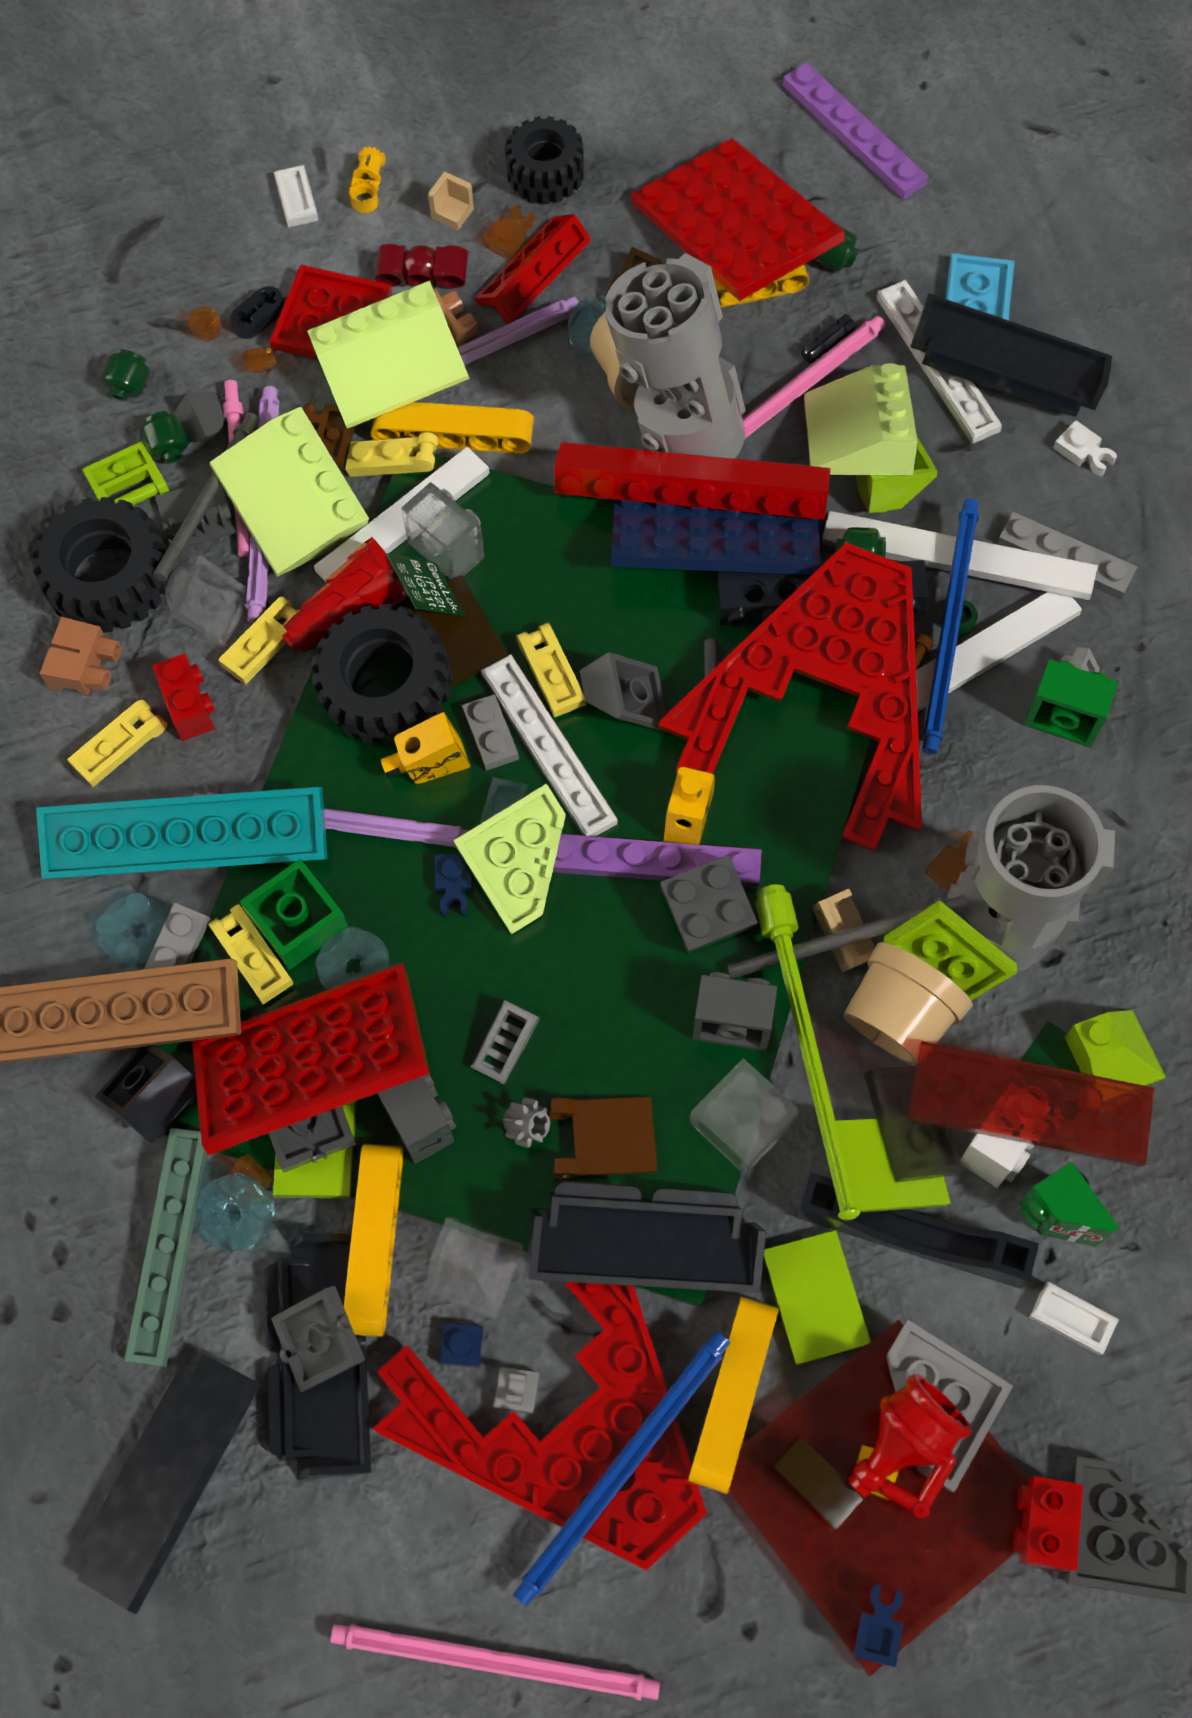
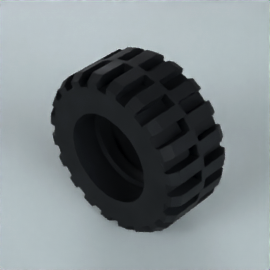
(85, 531)
(365, 637)

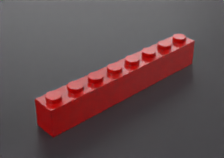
(692, 480)

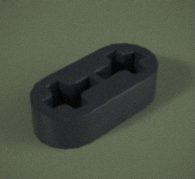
(257, 312)

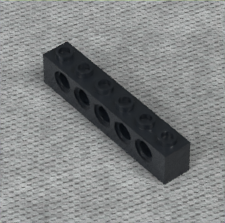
(736, 587)

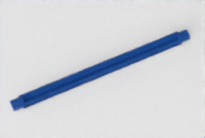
(950, 626)
(621, 1469)

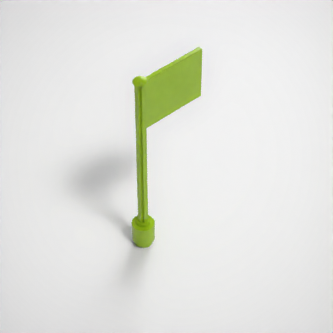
(852, 1147)

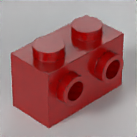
(185, 702)
(1049, 1524)

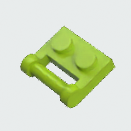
(124, 470)

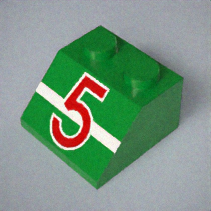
(1067, 1209)

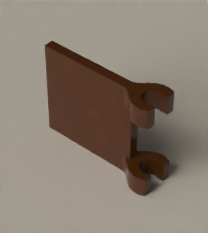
(607, 1137)

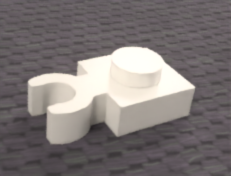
(1083, 445)

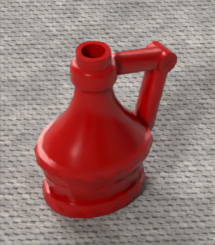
(914, 1430)

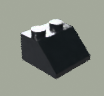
(149, 1091)

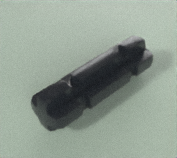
(828, 338)

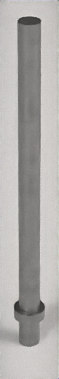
(200, 506)
(839, 938)

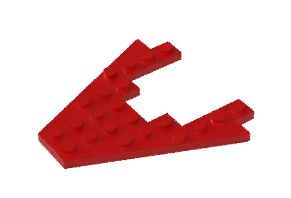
(847, 631)
(561, 1469)

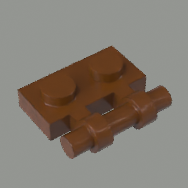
(331, 431)

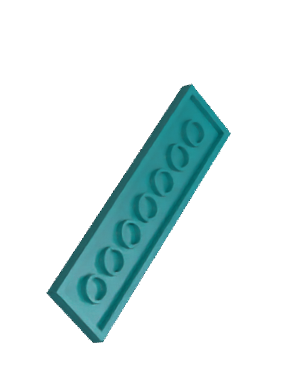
(182, 833)

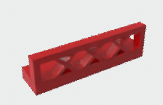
(535, 267)

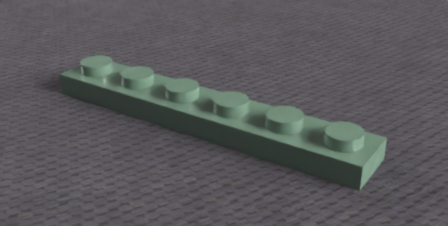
(167, 1249)

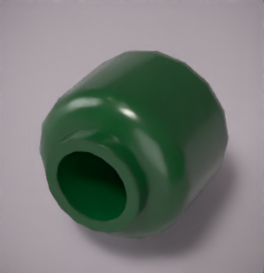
(840, 255)
(125, 375)
(164, 437)
(864, 538)

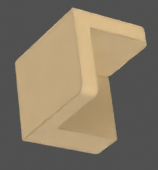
(451, 201)

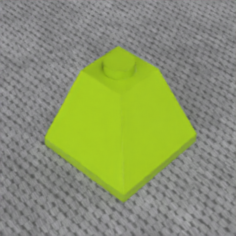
(893, 492)
(1114, 1049)

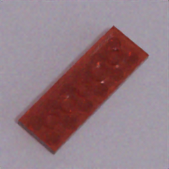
(1031, 1103)

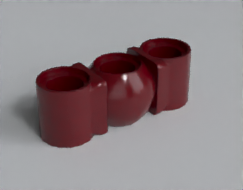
(422, 264)

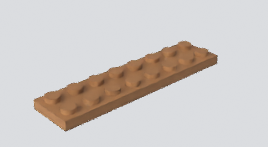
(119, 1011)

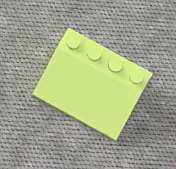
(388, 354)
(863, 423)
(289, 492)

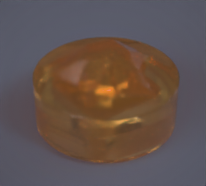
(205, 323)
(258, 359)

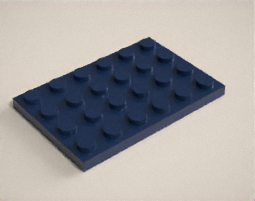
(712, 540)

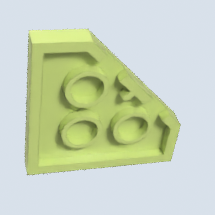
(516, 856)

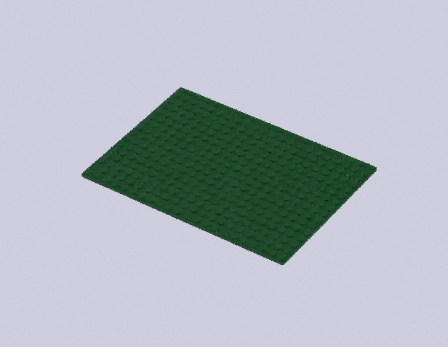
(606, 952)

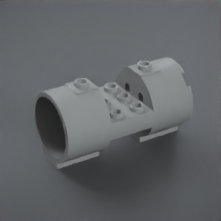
(670, 345)
(1033, 870)

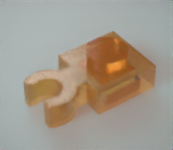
(507, 236)
(949, 863)

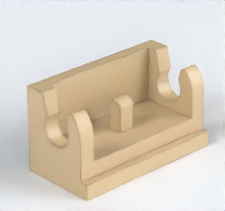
(839, 914)

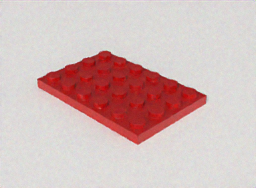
(737, 218)
(308, 1059)

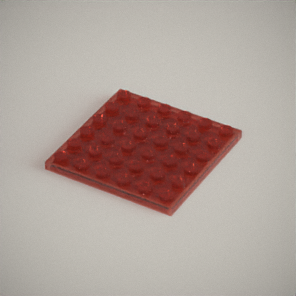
(879, 1541)

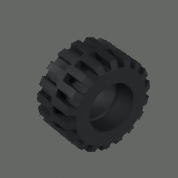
(539, 141)

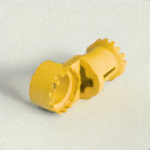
(360, 182)

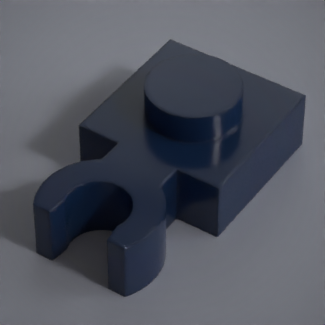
(452, 878)
(877, 1635)

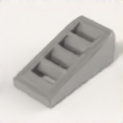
(493, 1036)

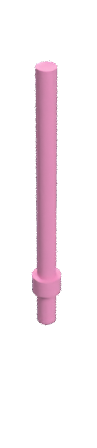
(233, 415)

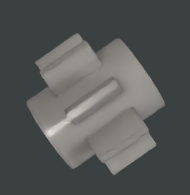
(526, 1122)

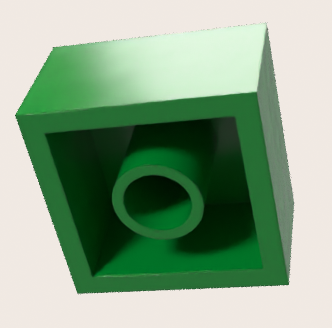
(1071, 703)
(294, 914)

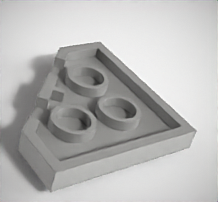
(966, 1383)

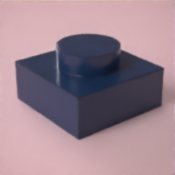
(461, 1345)

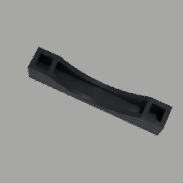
(962, 1247)

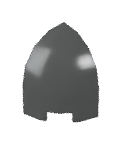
(200, 415)

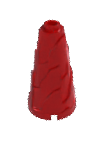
(359, 582)

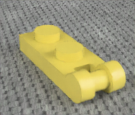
(392, 456)
(258, 642)
(551, 670)
(117, 742)
(252, 954)

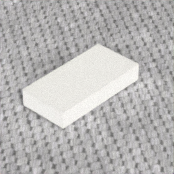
(296, 196)
(1073, 1318)

